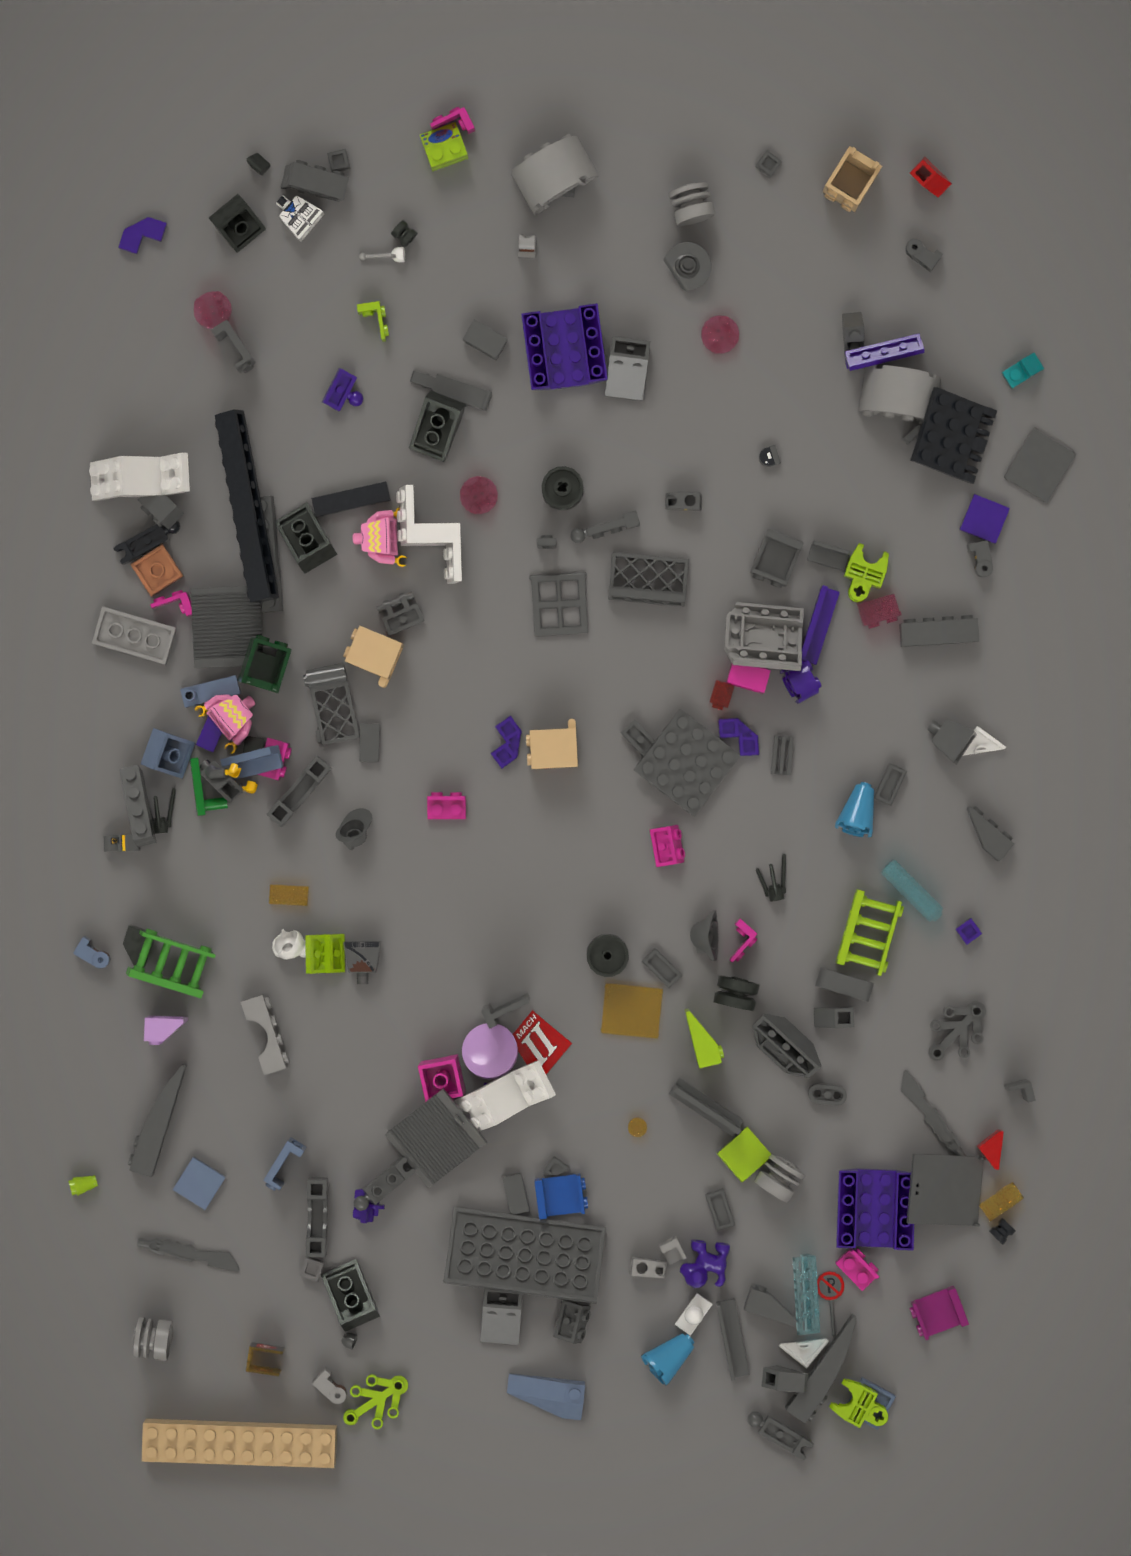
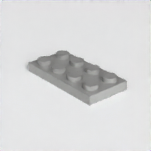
(134, 635)

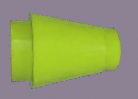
(82, 1184)

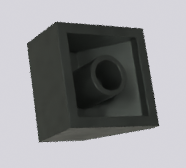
(237, 223)

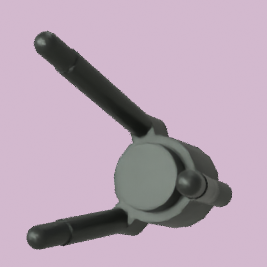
(159, 823)
(774, 892)

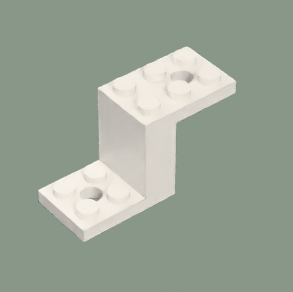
(139, 476)
(429, 534)
(506, 1096)

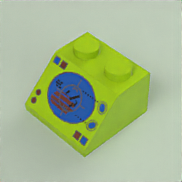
(444, 146)

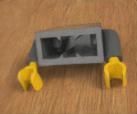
(223, 782)

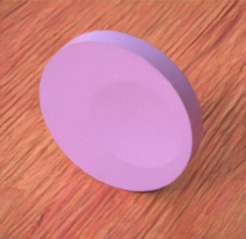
(489, 1051)

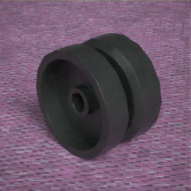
(562, 477)
(613, 945)
(737, 989)

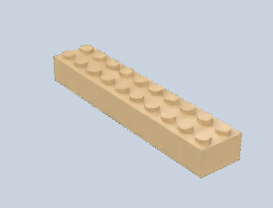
(239, 1443)

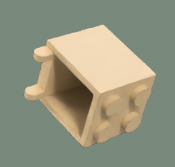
(854, 177)
(374, 653)
(553, 747)

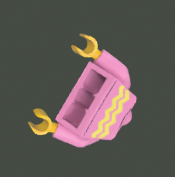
(380, 537)
(230, 716)

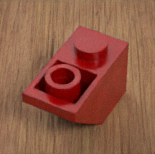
(930, 177)

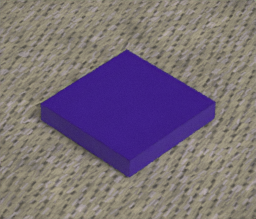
(984, 519)

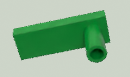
(201, 804)

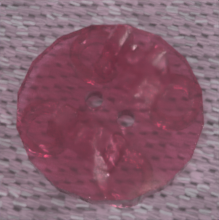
(203, 312)
(728, 330)
(482, 503)

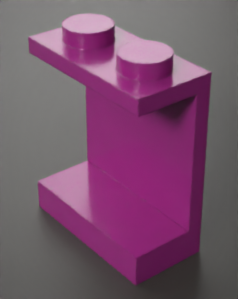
(938, 1312)

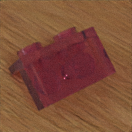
(879, 610)

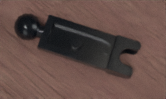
(145, 541)

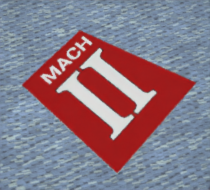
(540, 1042)

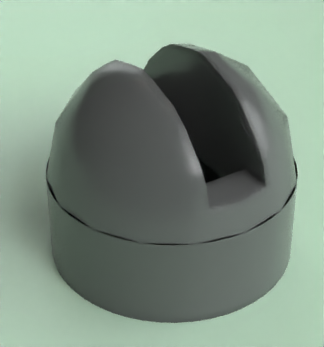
(349, 1340)

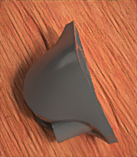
(705, 936)

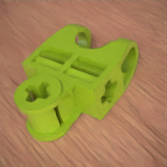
(870, 576)
(859, 1400)

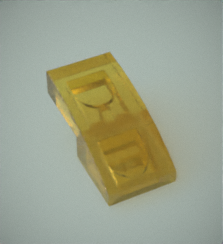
(1001, 1201)

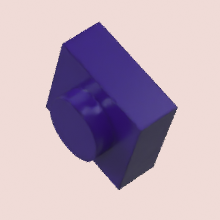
(968, 931)

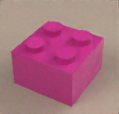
(748, 677)
(442, 1074)

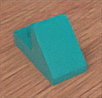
(1022, 370)

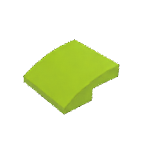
(325, 953)
(744, 1154)

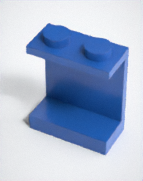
(560, 1195)

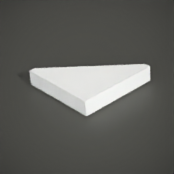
(983, 743)
(804, 1351)

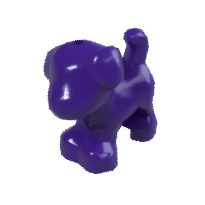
(696, 1273)

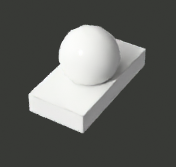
(693, 1314)

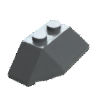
(786, 1045)

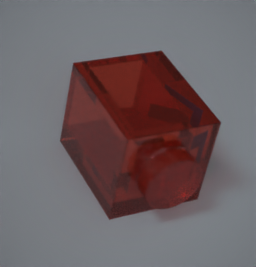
(721, 695)

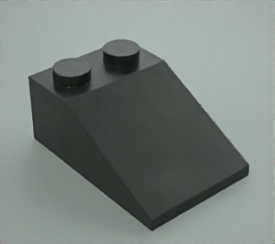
(437, 425)
(305, 538)
(350, 1295)

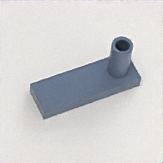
(203, 692)

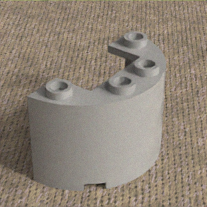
(553, 172)
(896, 392)

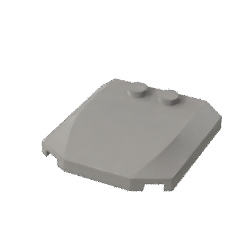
(764, 636)

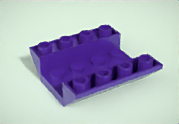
(564, 348)
(874, 1209)

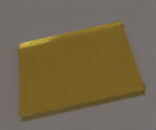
(631, 1010)

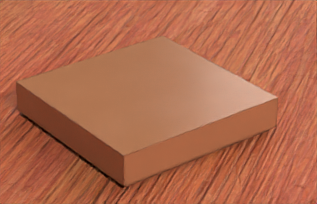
(157, 570)

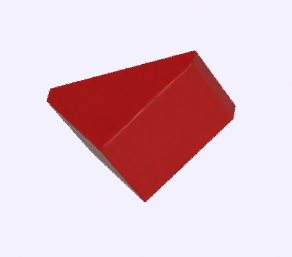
(992, 1147)

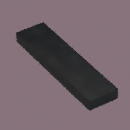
(351, 499)

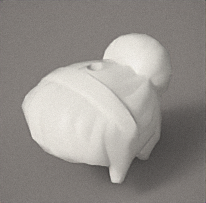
(289, 945)

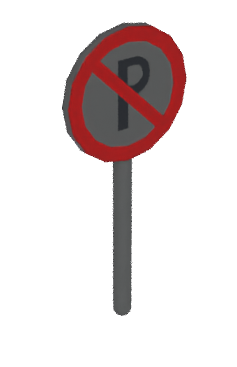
(830, 1288)

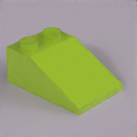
(705, 1047)

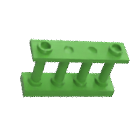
(174, 982)

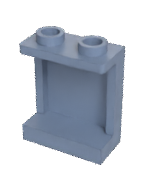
(291, 1146)

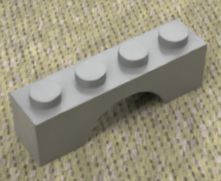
(258, 1010)

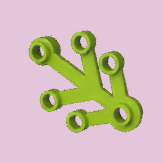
(378, 1398)

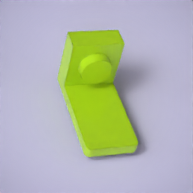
(368, 309)

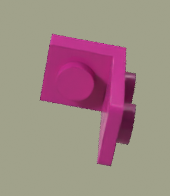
(464, 122)
(185, 605)
(743, 929)

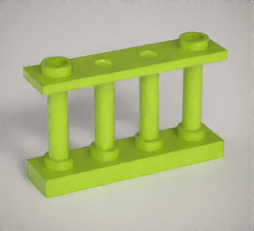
(850, 936)

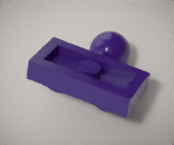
(340, 390)

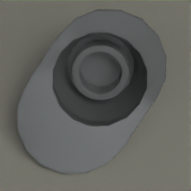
(354, 828)

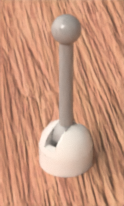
(397, 255)

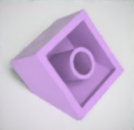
(160, 1028)

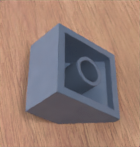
(167, 753)

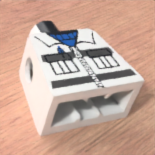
(299, 215)

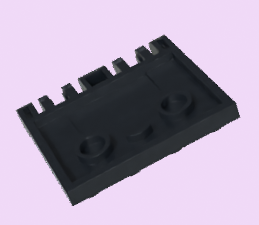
(950, 435)

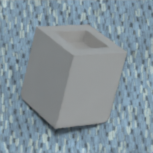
(672, 1250)

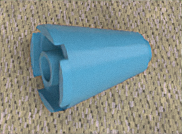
(858, 812)
(668, 1357)

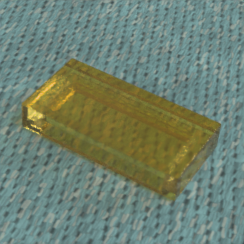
(288, 895)

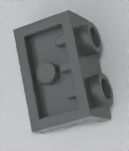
(572, 1322)

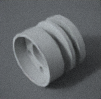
(690, 199)
(779, 1178)
(152, 1338)

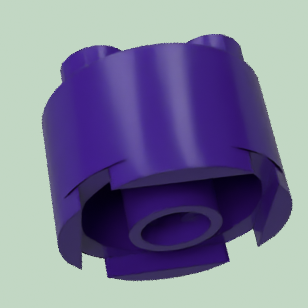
(801, 683)

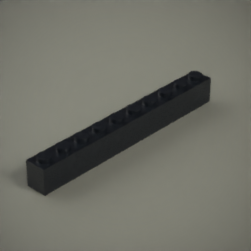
(246, 506)

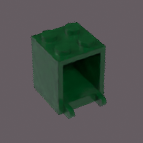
(264, 669)

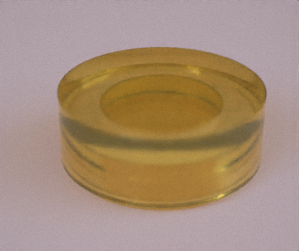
(637, 1127)

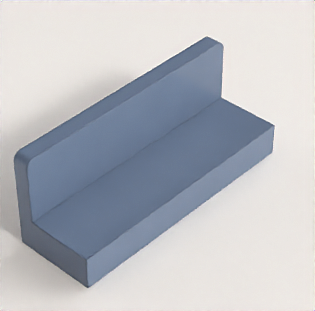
(256, 761)

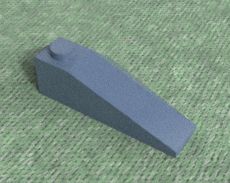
(553, 1395)

